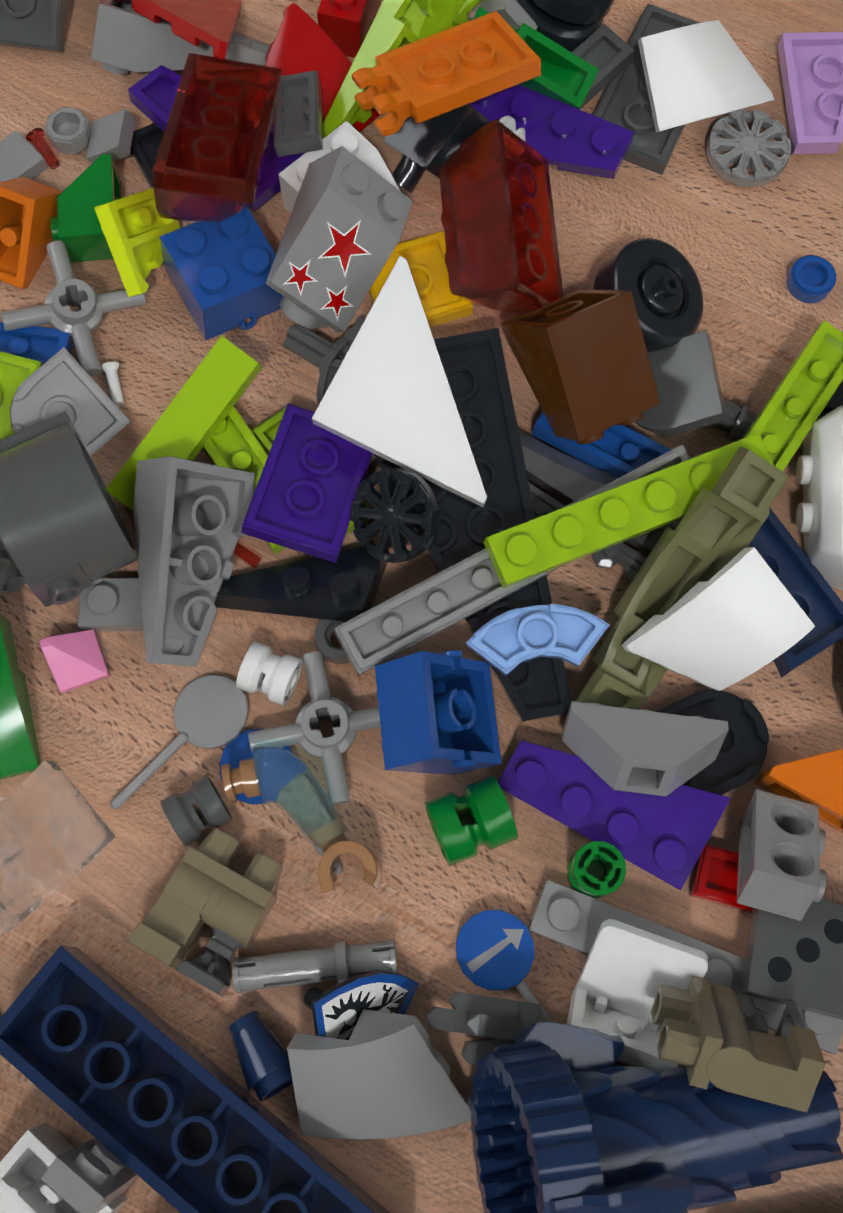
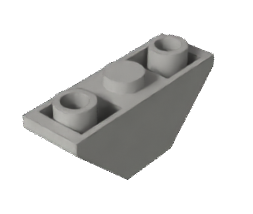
(642, 747)

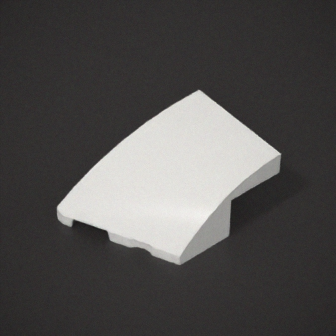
(697, 75)
(725, 625)

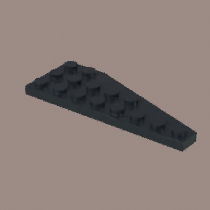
(486, 408)

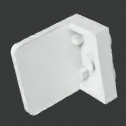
(622, 983)

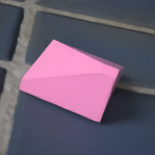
(74, 659)

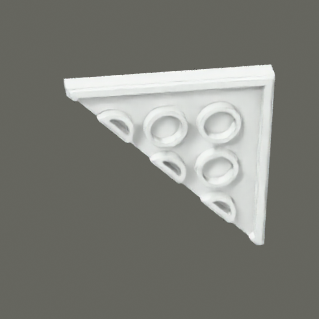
(397, 395)

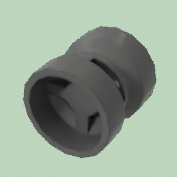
(185, 816)

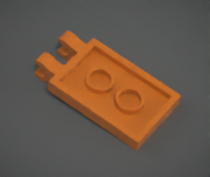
(445, 72)

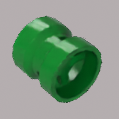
(586, 872)

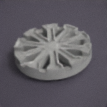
(748, 148)

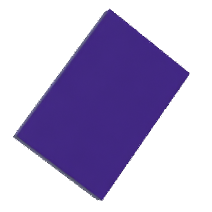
(306, 488)

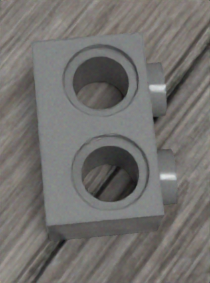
(780, 856)

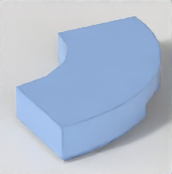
(536, 633)

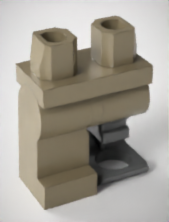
(214, 895)
(732, 1050)

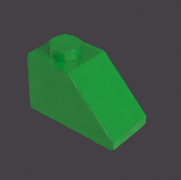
(76, 217)

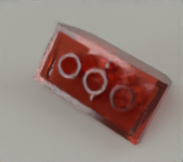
(215, 139)
(500, 223)

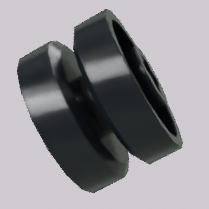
(567, 20)

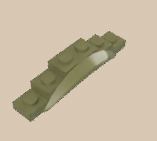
(703, 543)

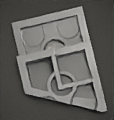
(375, 1083)

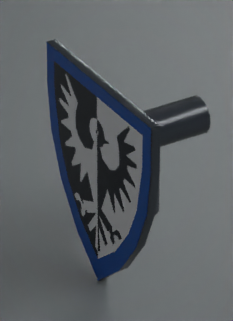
(340, 1007)

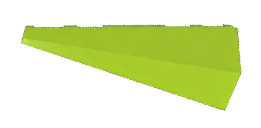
(393, 27)

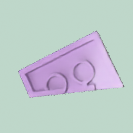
(813, 90)

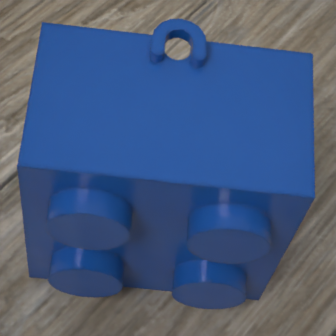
(222, 272)
(437, 714)

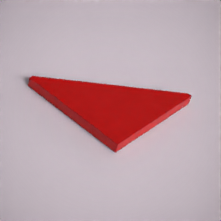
(196, 20)

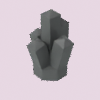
(484, 1017)

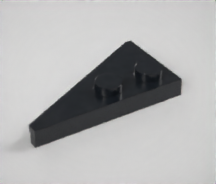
(308, 587)

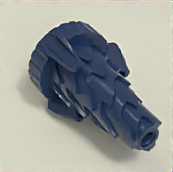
(586, 1136)

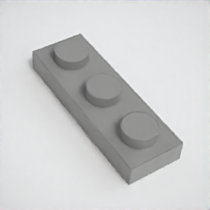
(89, 1177)

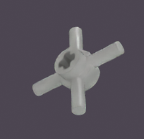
(57, 308)
(311, 740)

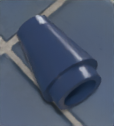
(261, 1056)

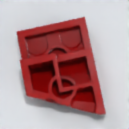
(306, 47)

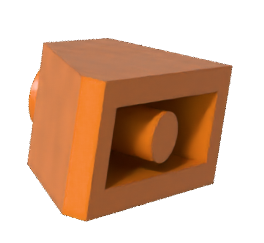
(24, 228)
(812, 781)

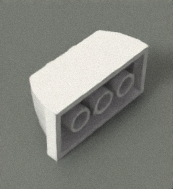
(822, 506)

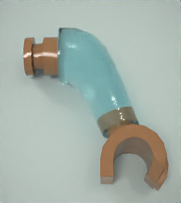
(290, 784)

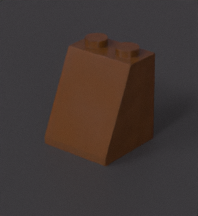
(585, 362)

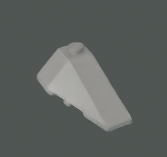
(136, 44)
(185, 538)

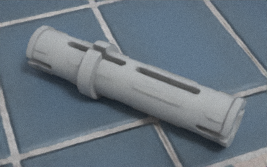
(313, 966)

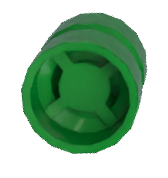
(488, 812)

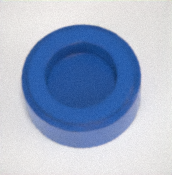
(811, 279)

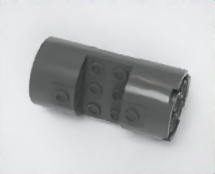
(56, 515)

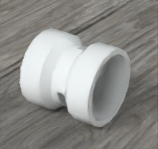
(269, 673)

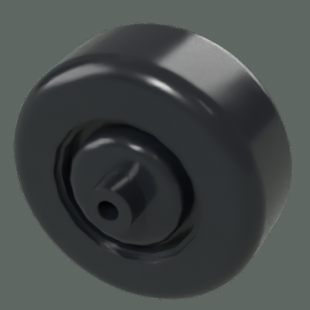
(662, 288)

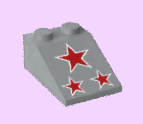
(338, 237)

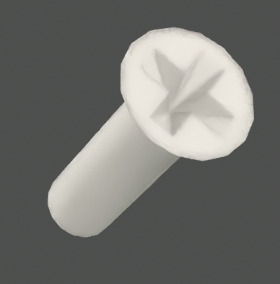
(110, 369)

